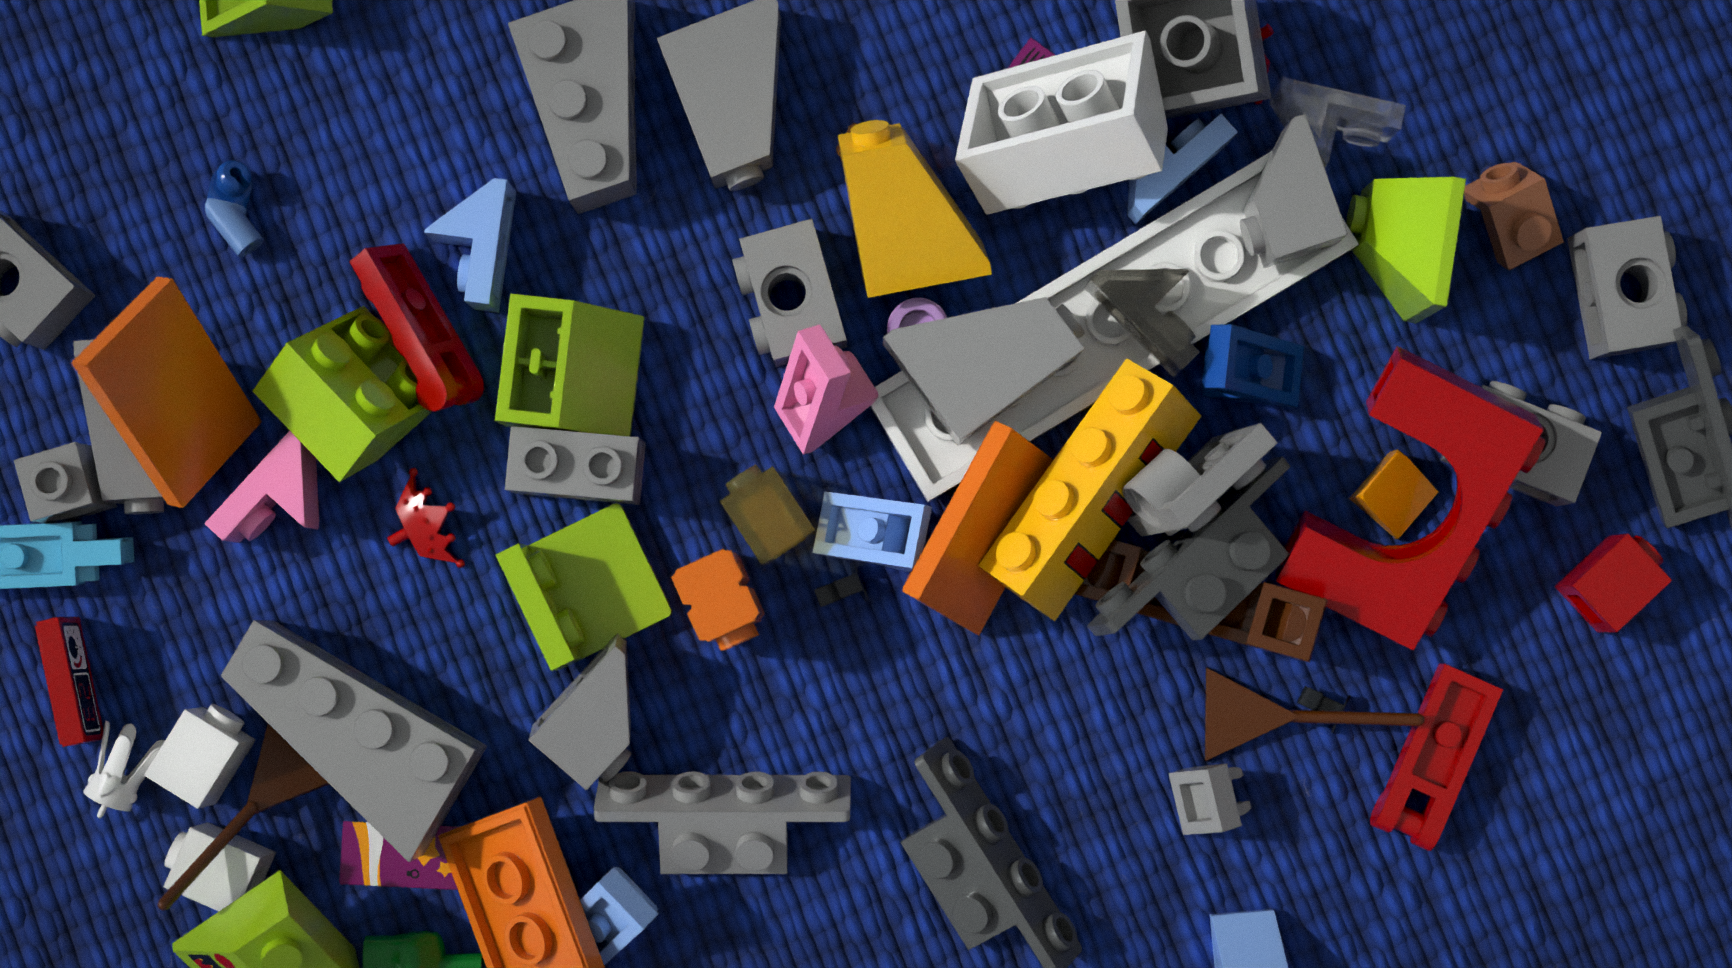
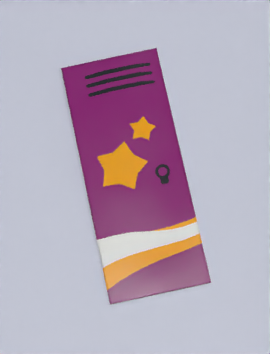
(374, 862)

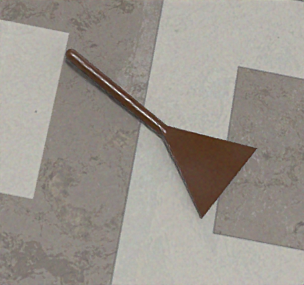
(1240, 715)
(278, 778)

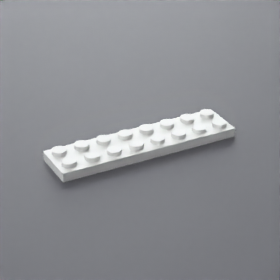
(1217, 289)

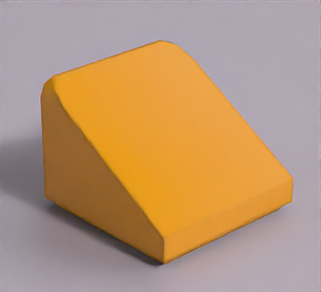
(1394, 493)

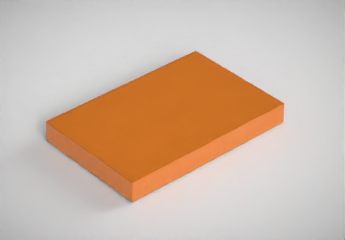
(167, 391)
(980, 509)
(520, 891)

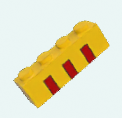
(1080, 496)

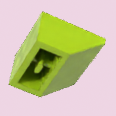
(569, 366)
(344, 392)

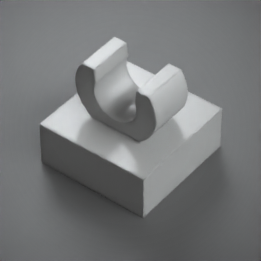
(1207, 799)

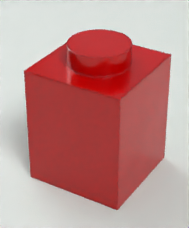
(1614, 581)

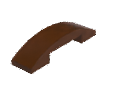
(1266, 619)

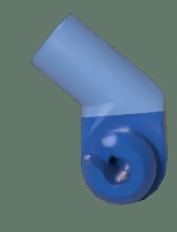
(228, 204)

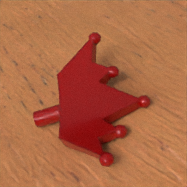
(423, 523)

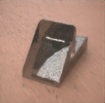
(1131, 301)

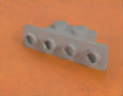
(723, 819)

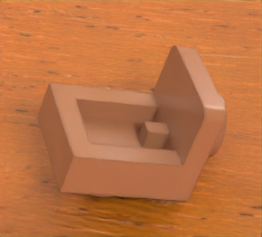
(1515, 212)

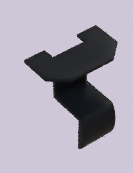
(841, 588)
(1318, 702)

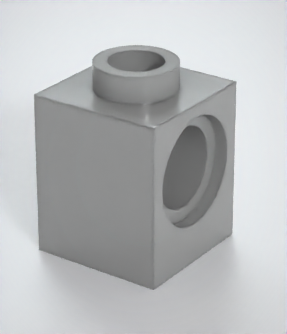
(61, 484)

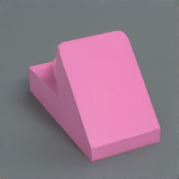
(821, 389)
(283, 478)

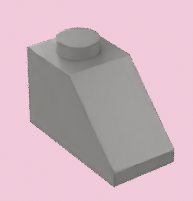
(1292, 201)
(590, 719)

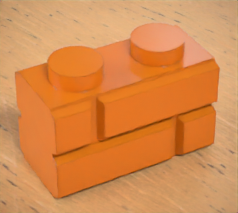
(719, 600)

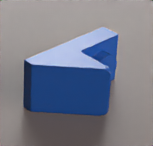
(1251, 367)

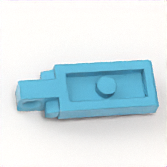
(57, 554)

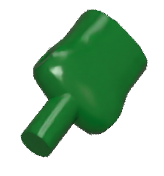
(414, 950)

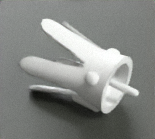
(109, 784)

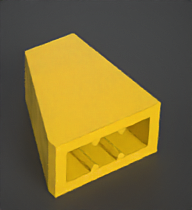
(903, 215)

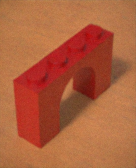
(1404, 585)

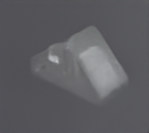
(1328, 110)

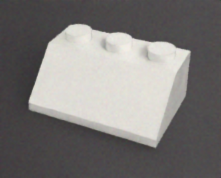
(1063, 124)

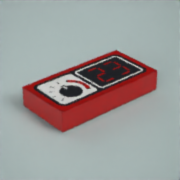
(69, 680)

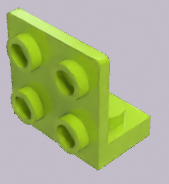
(585, 586)

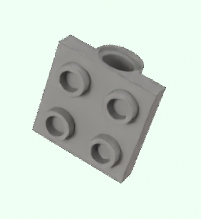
(1184, 492)

